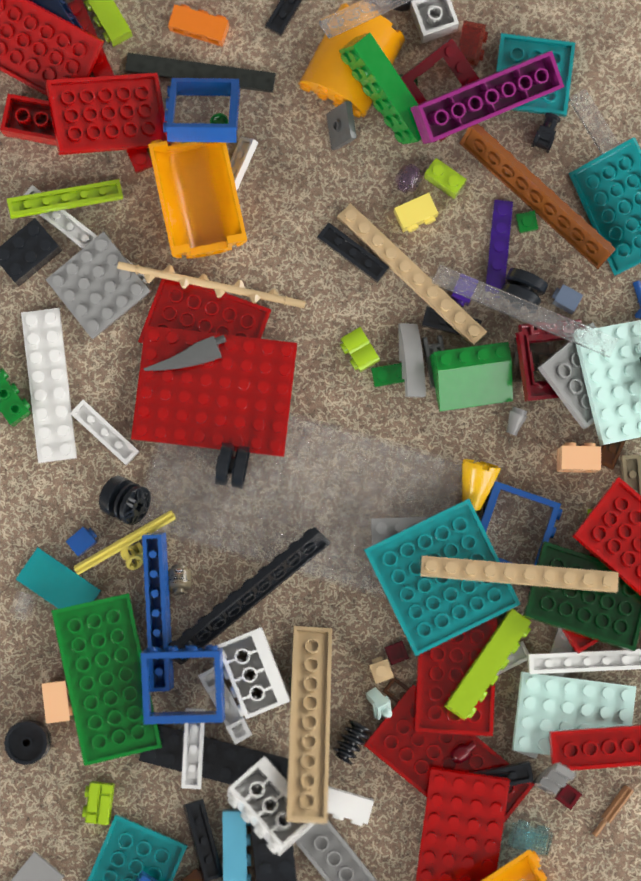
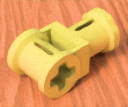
(137, 555)

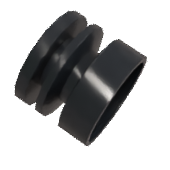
(124, 500)

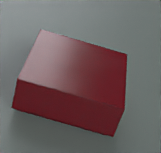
(396, 652)
(568, 796)

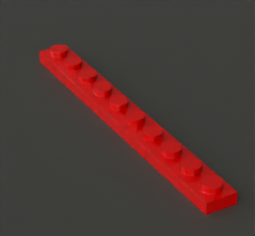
(139, 157)

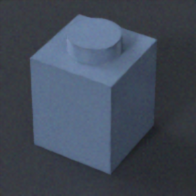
(566, 298)

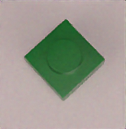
(526, 222)

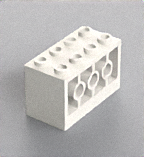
(266, 673)
(272, 793)

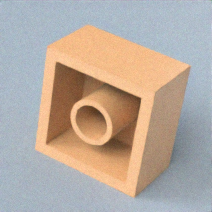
(579, 458)
(57, 702)

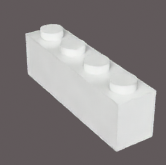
(349, 805)

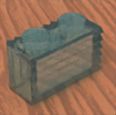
(529, 837)

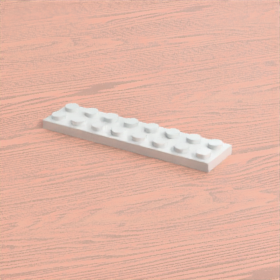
(49, 385)

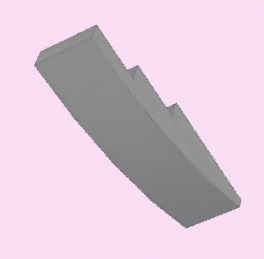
(412, 360)
(554, 778)

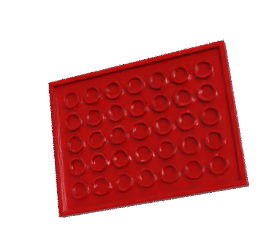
(227, 400)

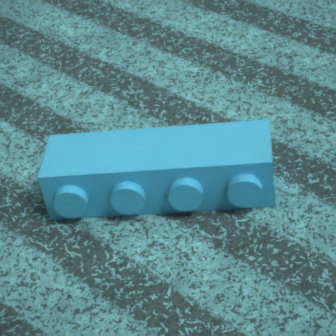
(235, 846)

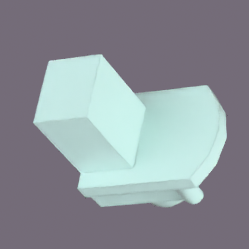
(380, 704)

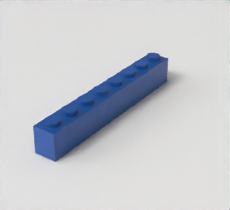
(157, 608)

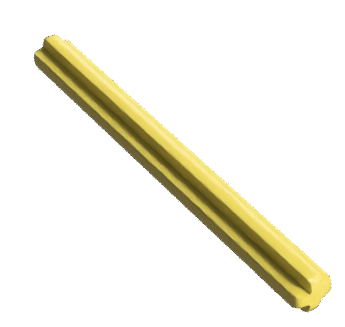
(124, 542)

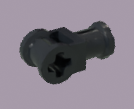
(545, 135)

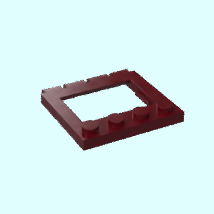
(453, 57)
(533, 389)

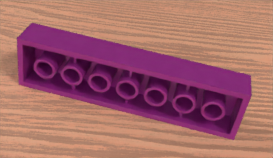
(487, 97)

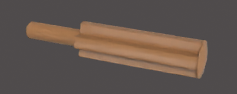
(613, 809)

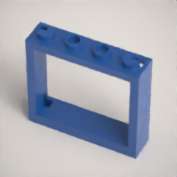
(200, 131)
(555, 513)
(190, 651)

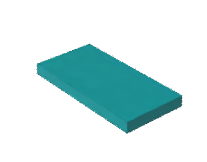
(56, 581)

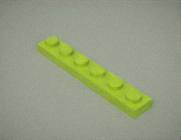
(64, 198)

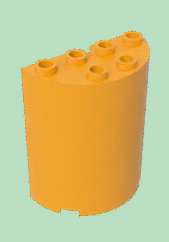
(333, 78)

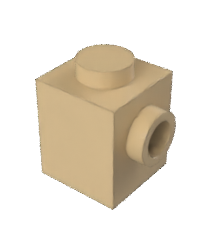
(380, 670)

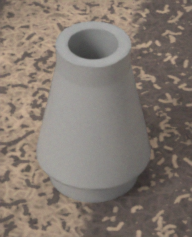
(516, 420)

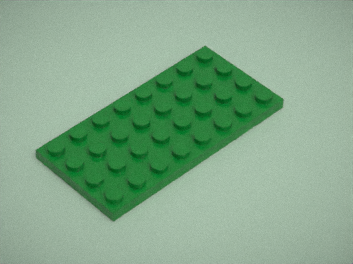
(104, 678)

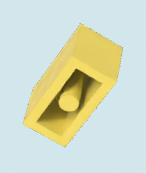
(416, 212)

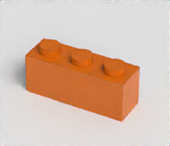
(198, 24)

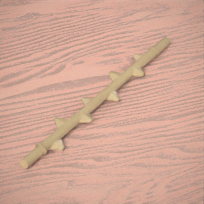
(203, 281)

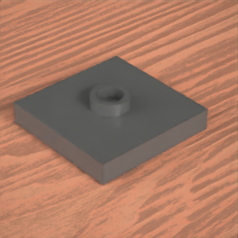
(341, 125)

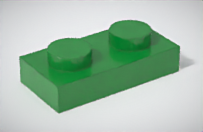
(387, 375)

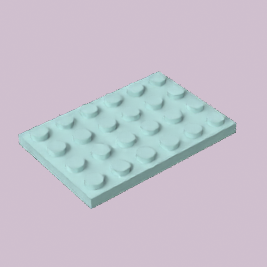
(615, 384)
(566, 704)

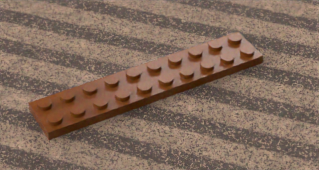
(537, 195)

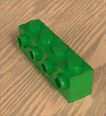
(11, 405)

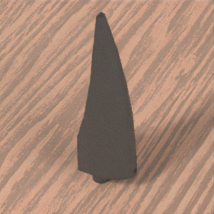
(196, 354)

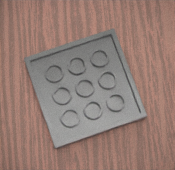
(95, 287)
(567, 380)

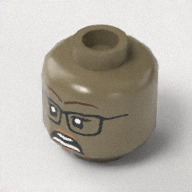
(179, 579)

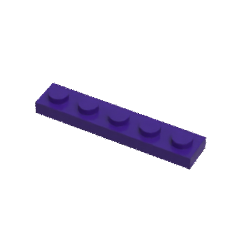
(499, 243)

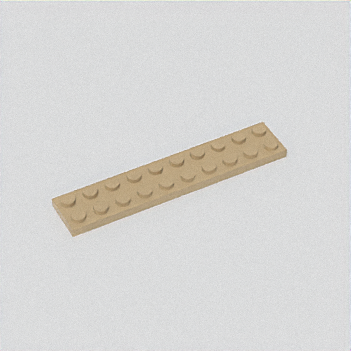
(309, 725)

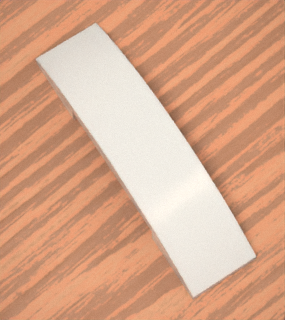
(234, 722)

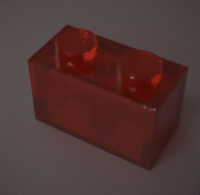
(471, 41)

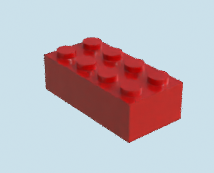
(28, 120)

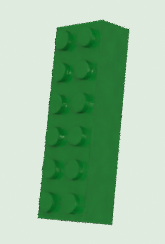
(383, 86)

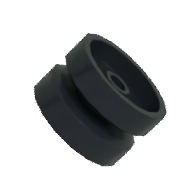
(525, 285)
(231, 465)
(39, 739)

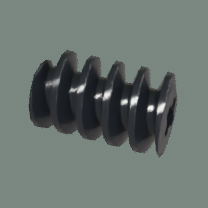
(350, 741)

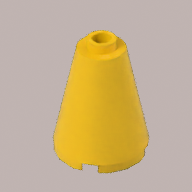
(477, 481)

